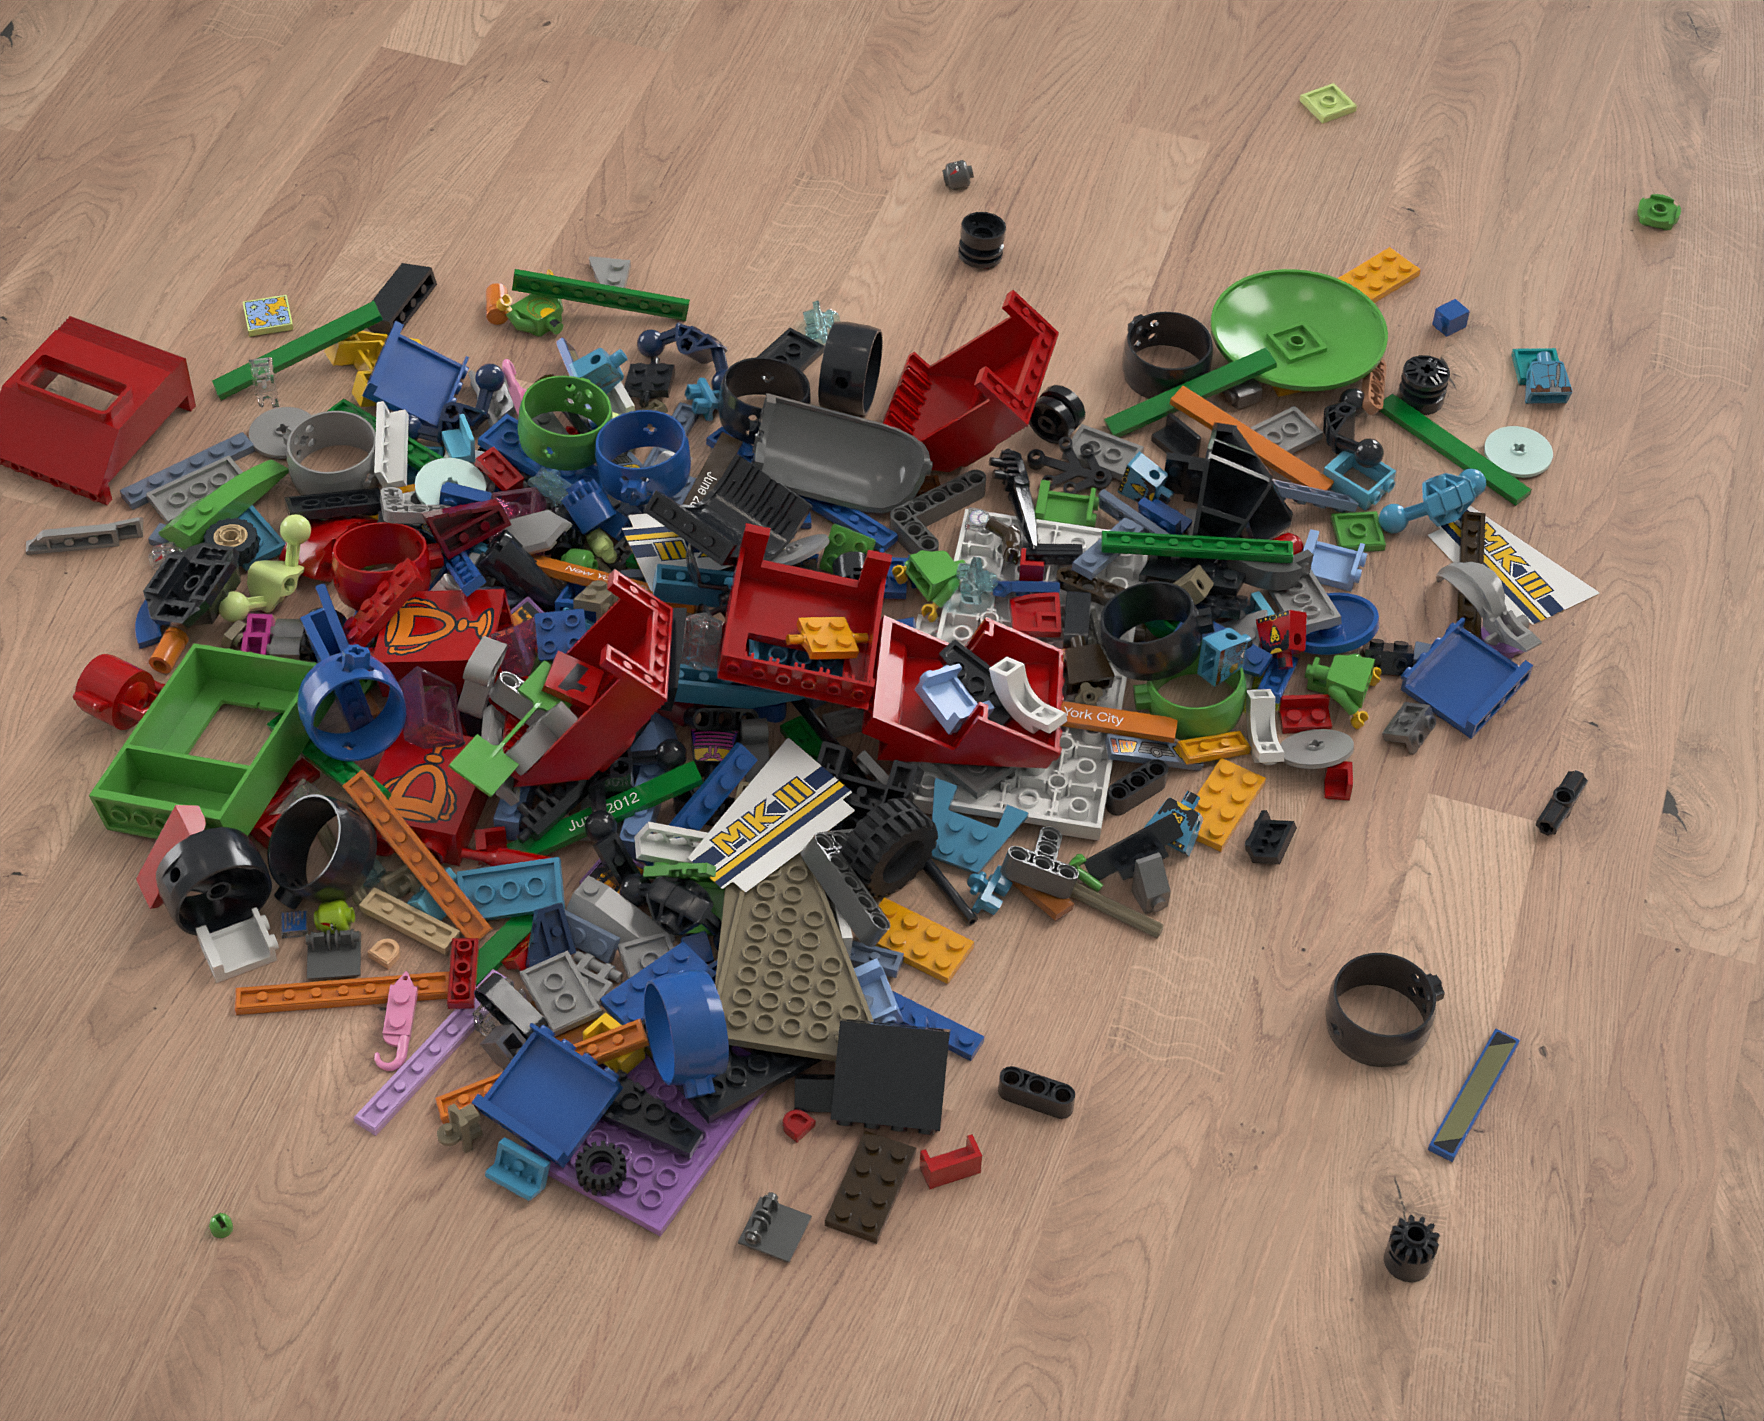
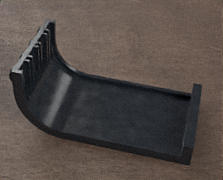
(720, 518)

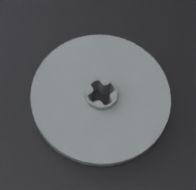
(268, 428)
(802, 549)
(1317, 748)

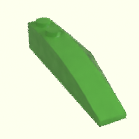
(224, 502)

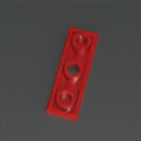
(463, 973)

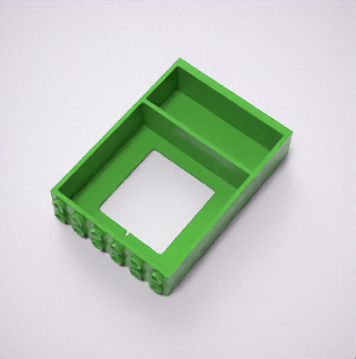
(154, 763)

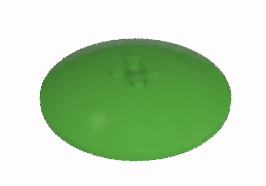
(1332, 323)

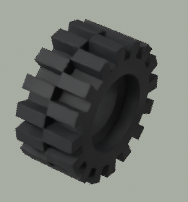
(605, 1181)

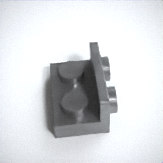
(1410, 725)

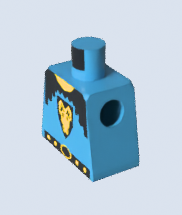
(1145, 480)
(1188, 820)

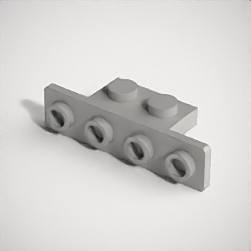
(501, 401)

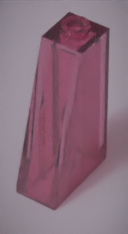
(521, 647)

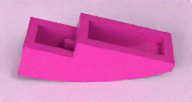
(257, 633)

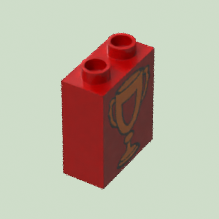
(440, 633)
(430, 797)

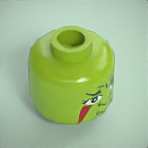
(334, 916)

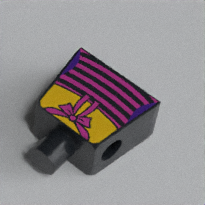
(711, 748)

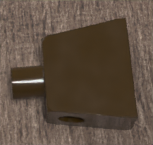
(1086, 664)

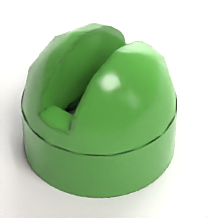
(215, 1228)

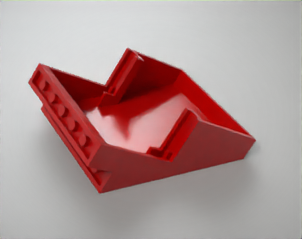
(913, 733)

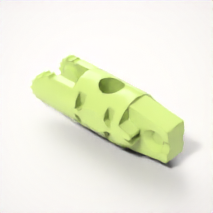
(601, 545)

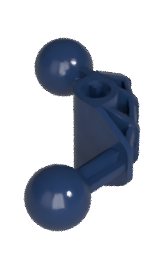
(690, 342)
(489, 380)

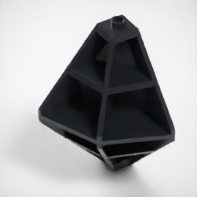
(1237, 492)

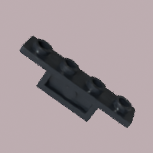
(1123, 854)

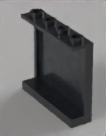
(890, 1076)

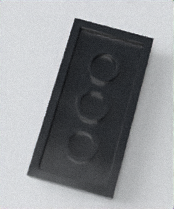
(335, 504)

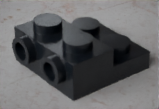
(1184, 475)

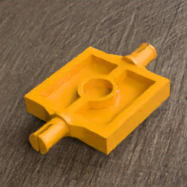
(827, 638)

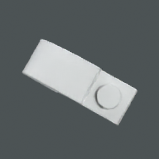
(1019, 699)
(1262, 728)

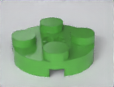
(1650, 216)

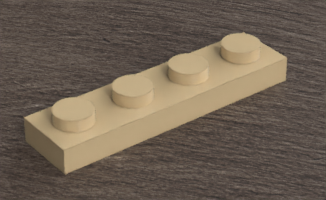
(409, 920)

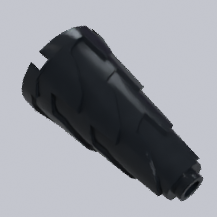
(517, 570)

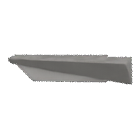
(84, 537)

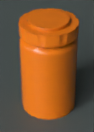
(493, 294)
(168, 650)

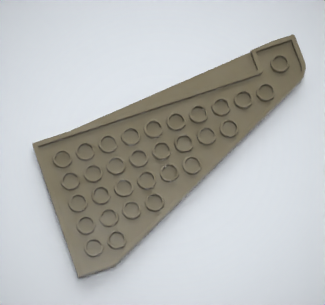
(785, 966)

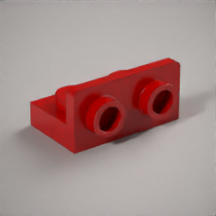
(1304, 713)

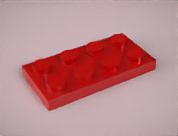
(384, 604)

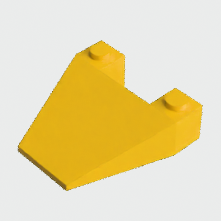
(361, 351)

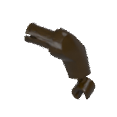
(1010, 539)

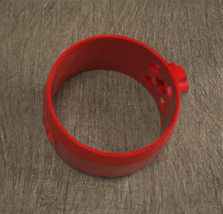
(376, 545)

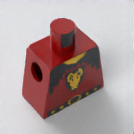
(1283, 635)

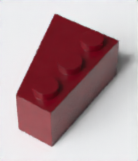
(465, 525)

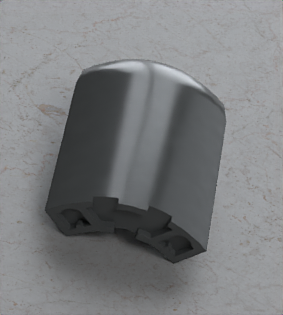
(839, 456)

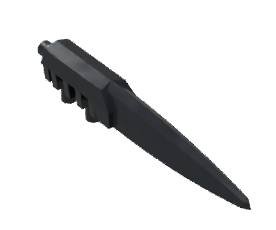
(1016, 481)
(555, 805)

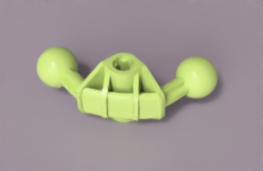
(268, 579)

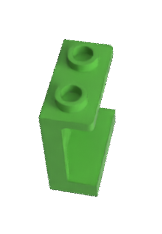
(1066, 507)

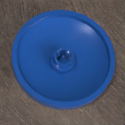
(1358, 626)

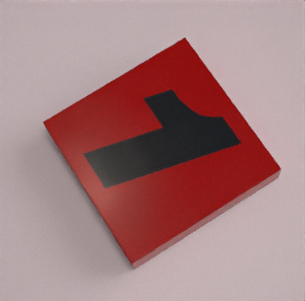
(573, 680)

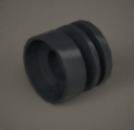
(982, 239)
(1424, 383)

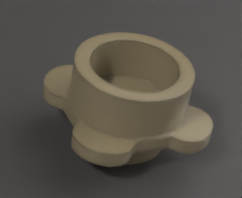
(1085, 689)

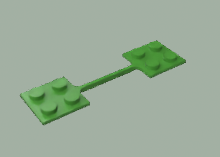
(487, 764)

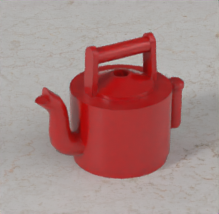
(115, 691)

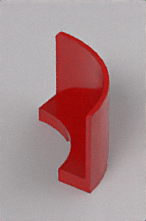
(317, 551)

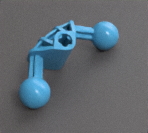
(1443, 501)

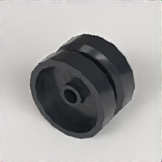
(1057, 414)

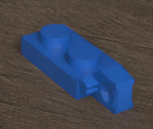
(1025, 587)

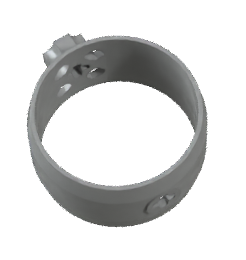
(328, 430)

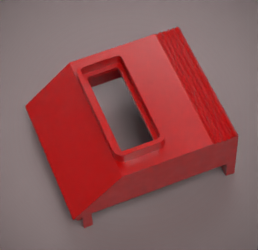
(978, 391)
(76, 443)
(766, 606)
(634, 653)

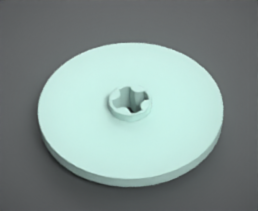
(1519, 451)
(443, 470)

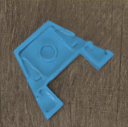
(967, 841)

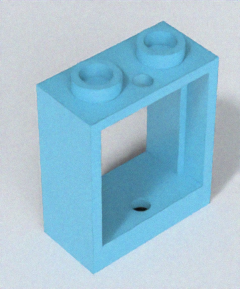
(1381, 474)

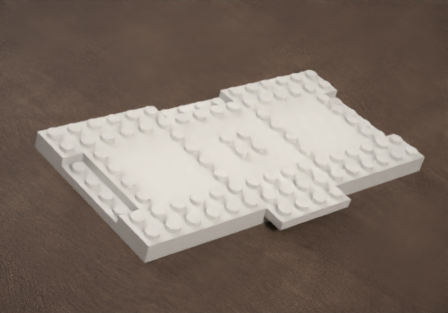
(1074, 787)

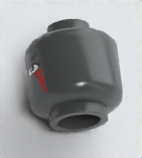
(957, 174)

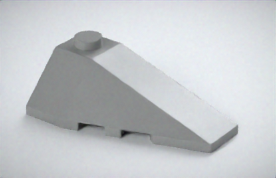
(611, 911)

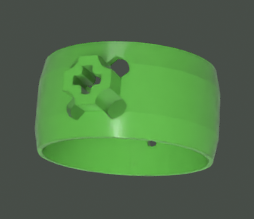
(550, 395)
(1195, 721)

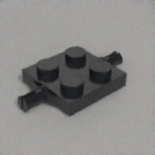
(649, 380)
(1227, 607)

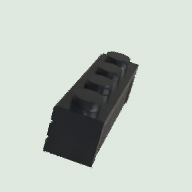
(1054, 553)

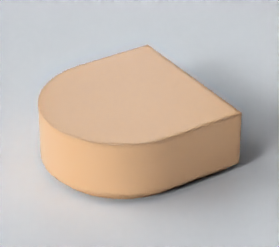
(385, 952)

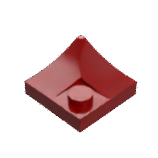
(1037, 614)

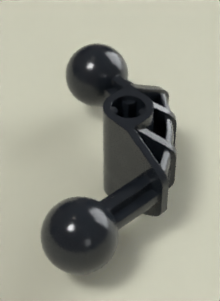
(1340, 429)
(620, 778)
(674, 903)

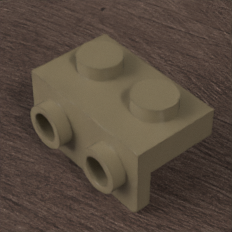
(595, 598)

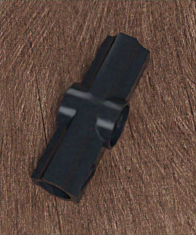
(1561, 802)

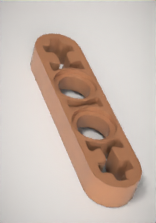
(1373, 388)

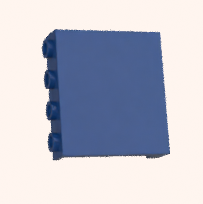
(414, 378)
(1464, 679)
(349, 695)
(550, 1095)

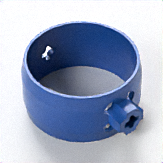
(630, 432)
(329, 675)
(686, 1030)

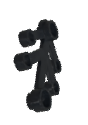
(1072, 469)

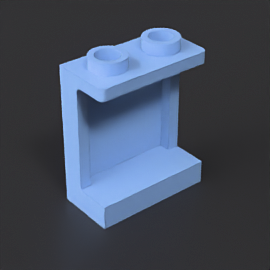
(1335, 564)
(947, 697)
(875, 984)

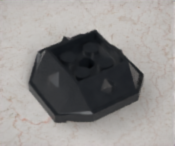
(192, 585)

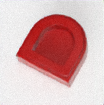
(797, 1124)

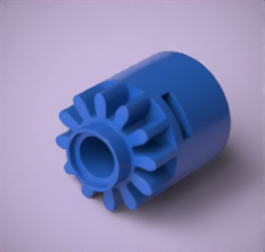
(588, 505)

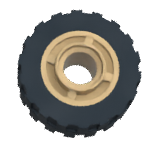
(236, 534)

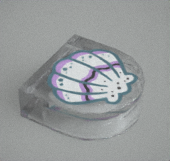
(976, 519)

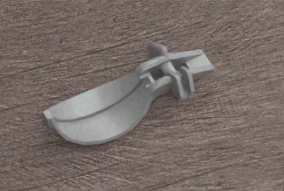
(1487, 595)

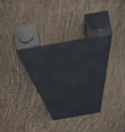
(866, 794)

